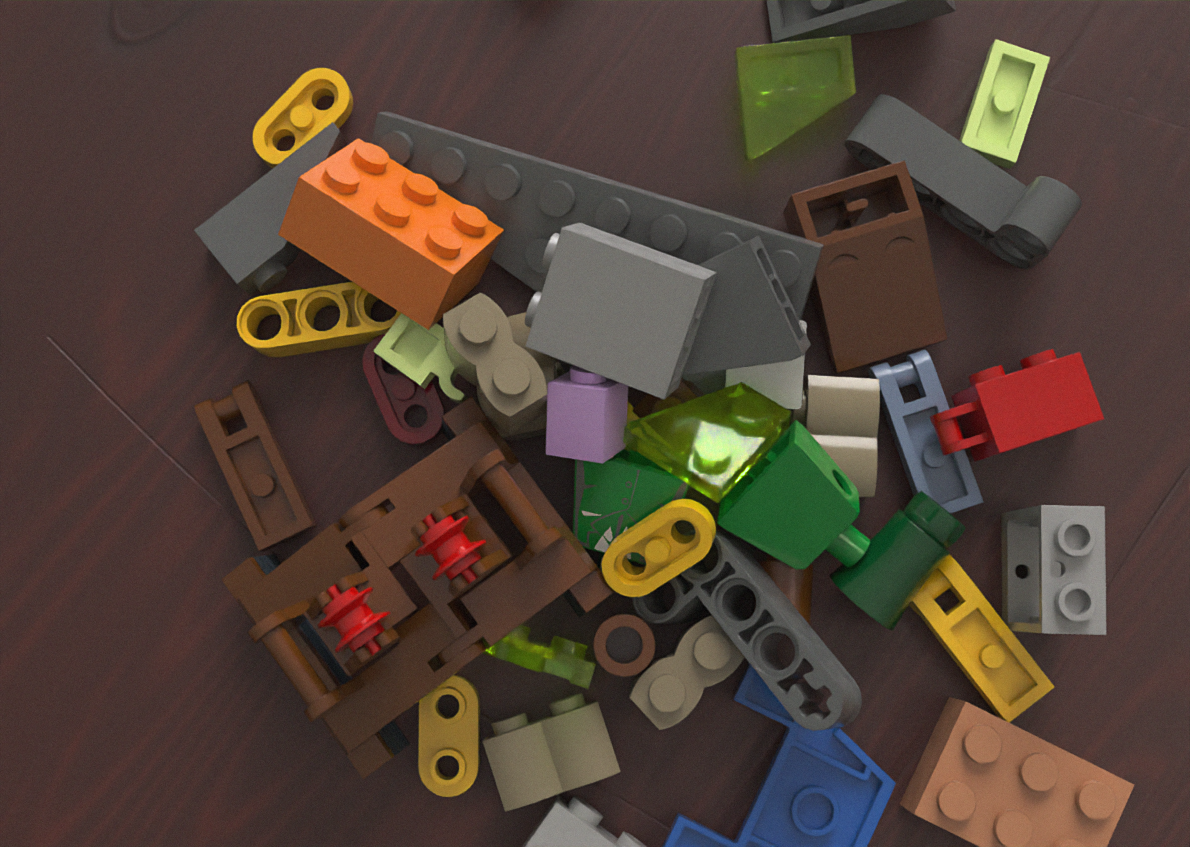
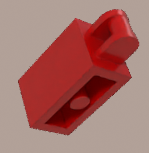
(1018, 407)

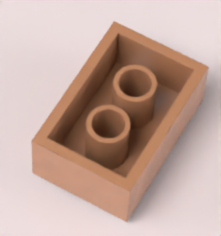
(1011, 786)

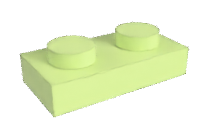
(1004, 102)

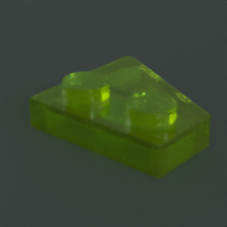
(790, 87)
(710, 437)
(562, 658)

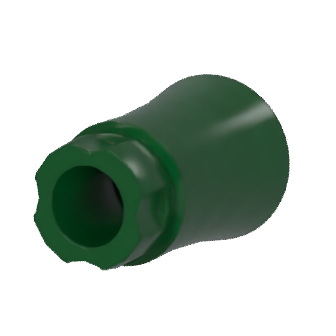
(899, 560)

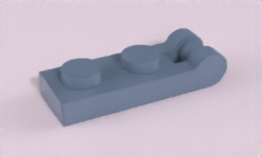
(943, 478)

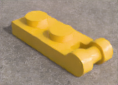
(981, 642)

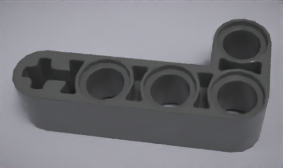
(963, 186)
(760, 634)

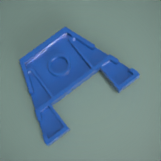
(813, 794)

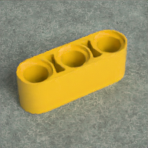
(298, 314)

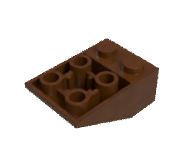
(876, 266)

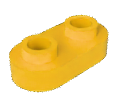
(297, 113)
(661, 545)
(450, 736)

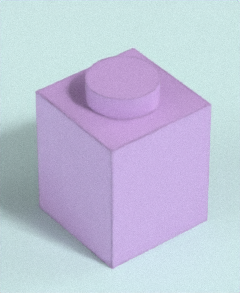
(585, 416)

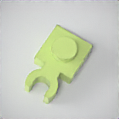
(420, 355)

